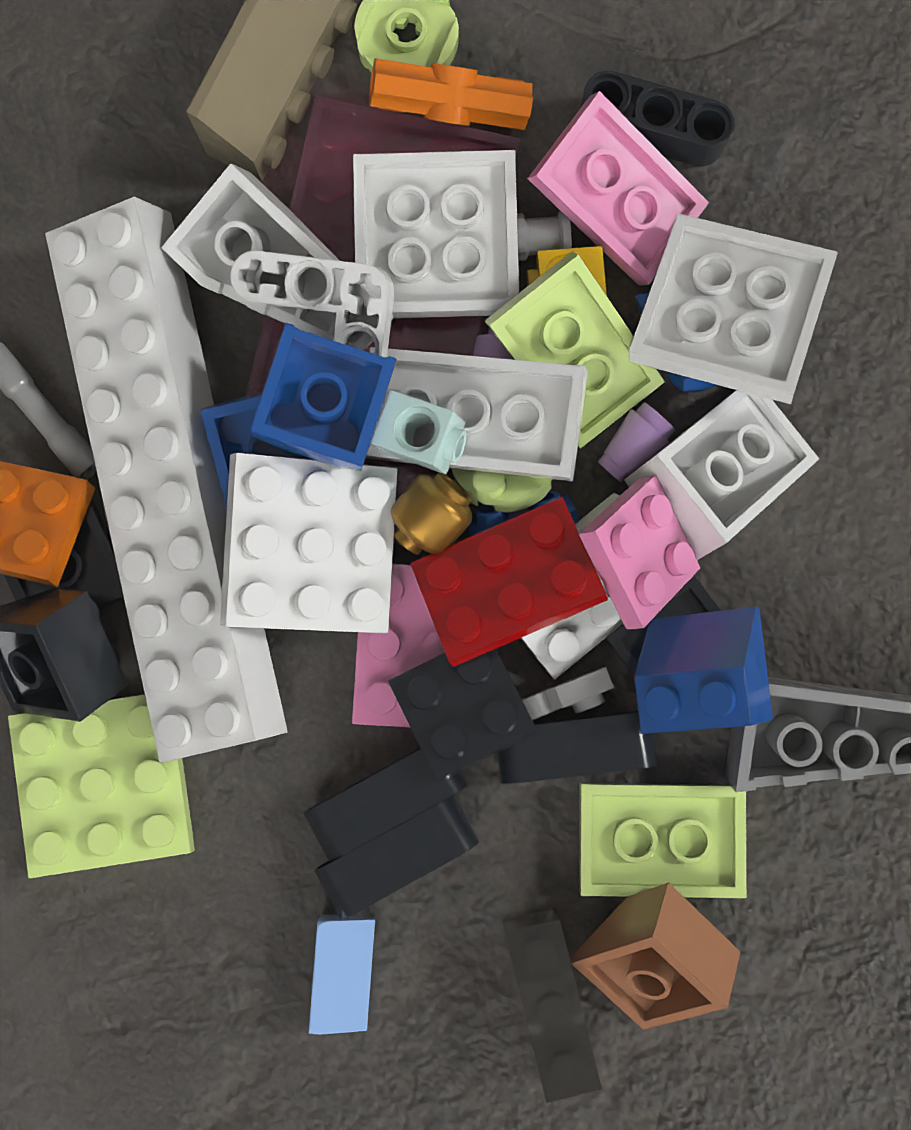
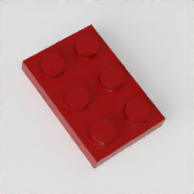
(508, 582)

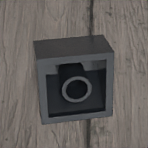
(57, 656)

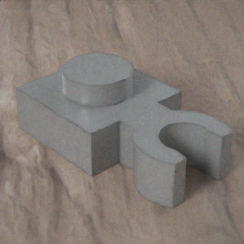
(580, 692)

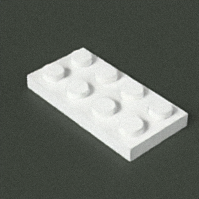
(515, 411)

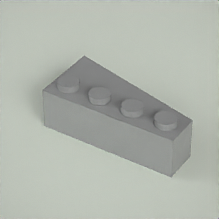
(821, 736)

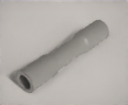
(61, 437)

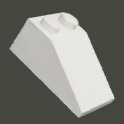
(728, 468)

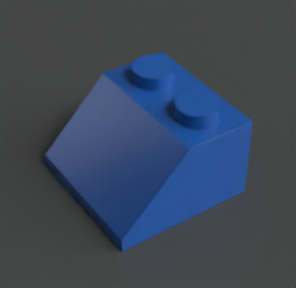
(703, 672)

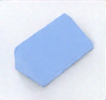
(341, 974)

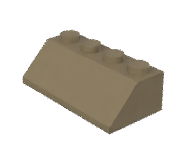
(265, 78)

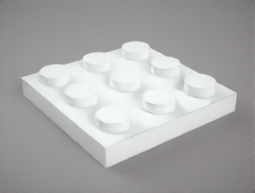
(439, 229)
(733, 308)
(307, 545)

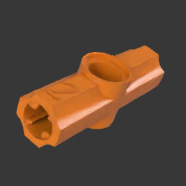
(450, 94)

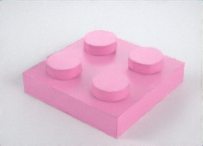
(640, 552)

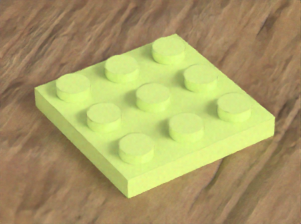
(97, 790)

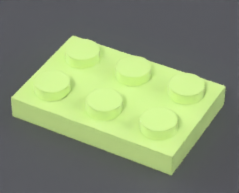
(572, 322)
(659, 835)

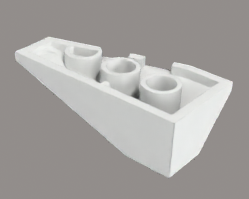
(246, 216)

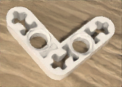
(337, 297)

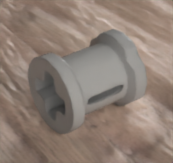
(542, 234)

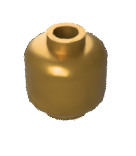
(431, 513)

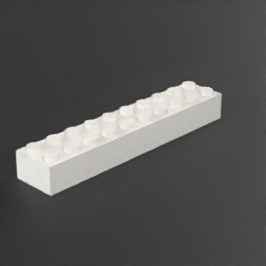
(158, 480)

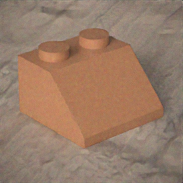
(659, 959)

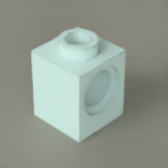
(401, 419)

